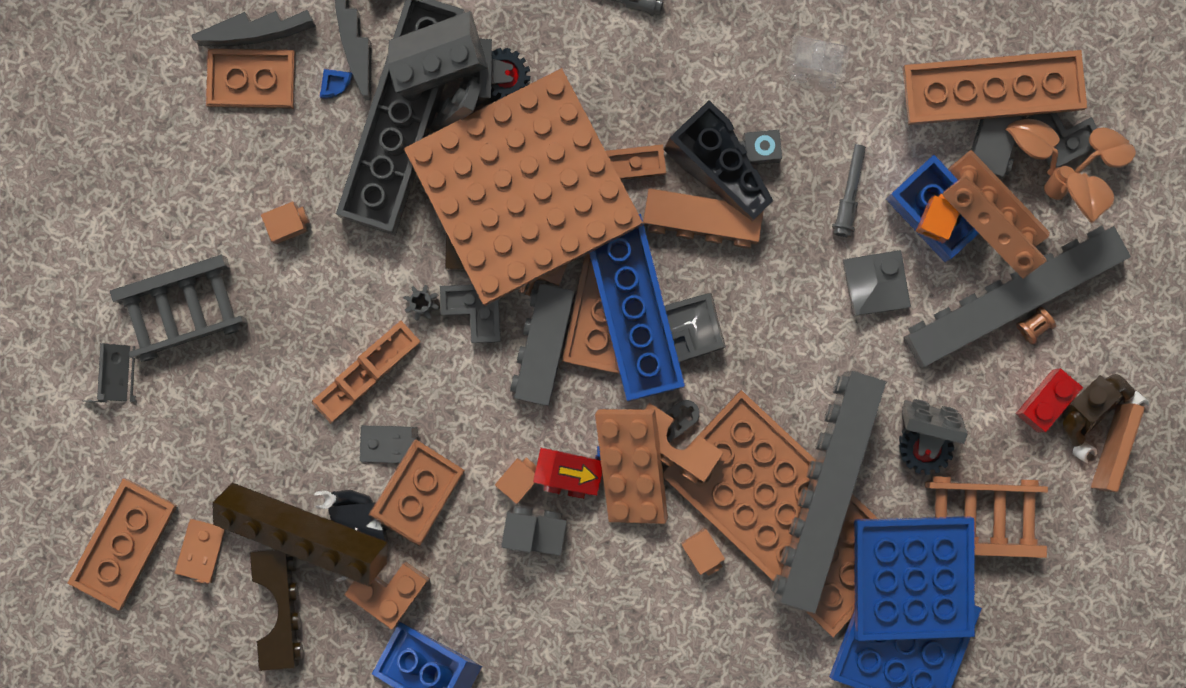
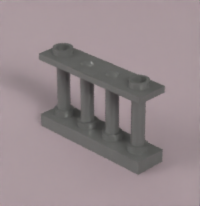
(158, 288)

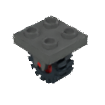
(503, 76)
(929, 435)

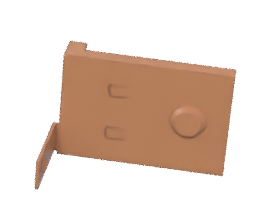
(200, 551)

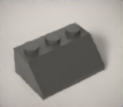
(435, 55)

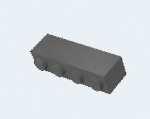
(995, 144)
(543, 345)

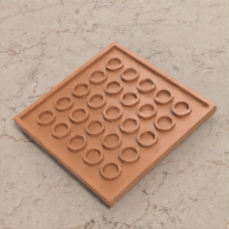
(523, 186)

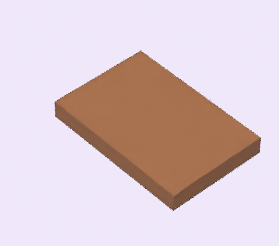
(250, 78)
(1117, 447)
(416, 492)

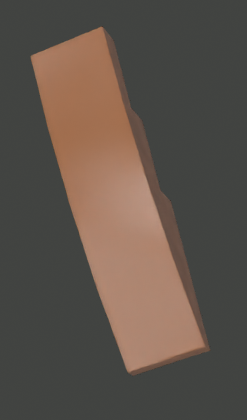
(365, 372)

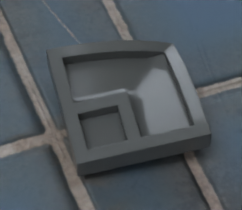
(877, 283)
(695, 327)

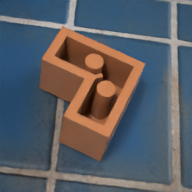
(390, 600)

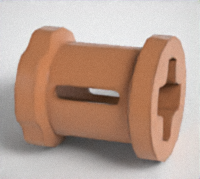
(1036, 325)

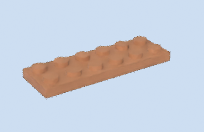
(994, 87)

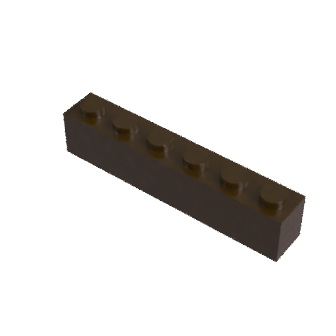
(300, 533)

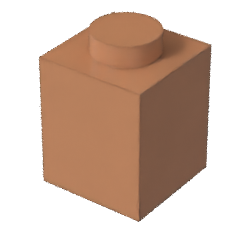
(285, 222)
(517, 479)
(703, 552)

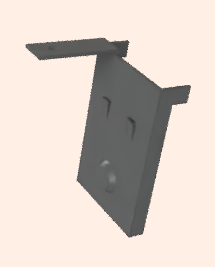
(114, 373)
(385, 443)

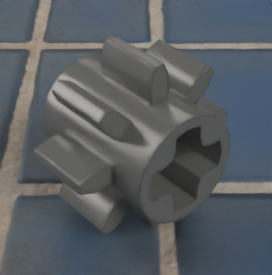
(418, 295)

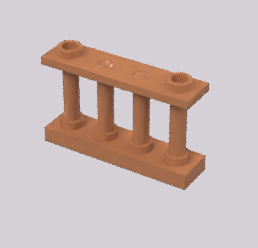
(996, 214)
(998, 545)

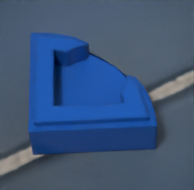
(334, 83)

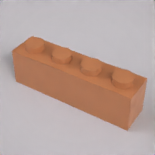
(699, 216)

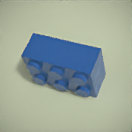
(912, 198)

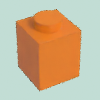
(938, 219)

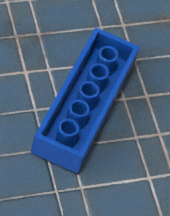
(636, 316)

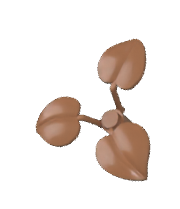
(1089, 193)

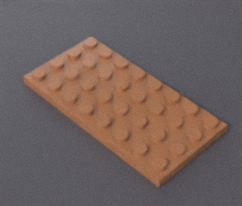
(757, 495)

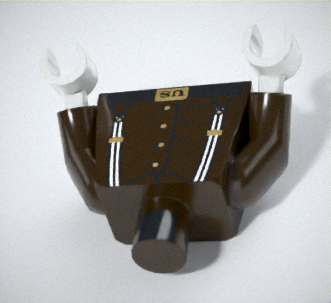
(1093, 406)

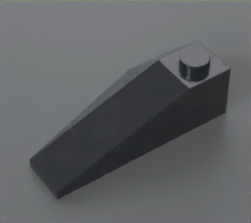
(714, 156)

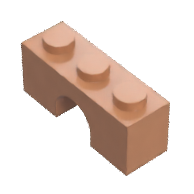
(696, 460)

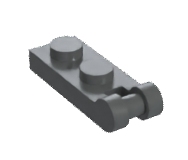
(456, 107)

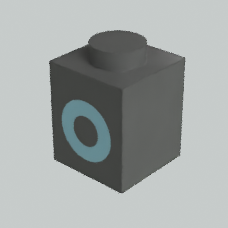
(763, 146)

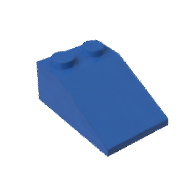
(422, 662)

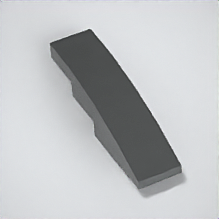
(242, 31)
(356, 48)

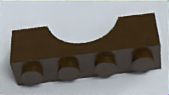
(280, 646)

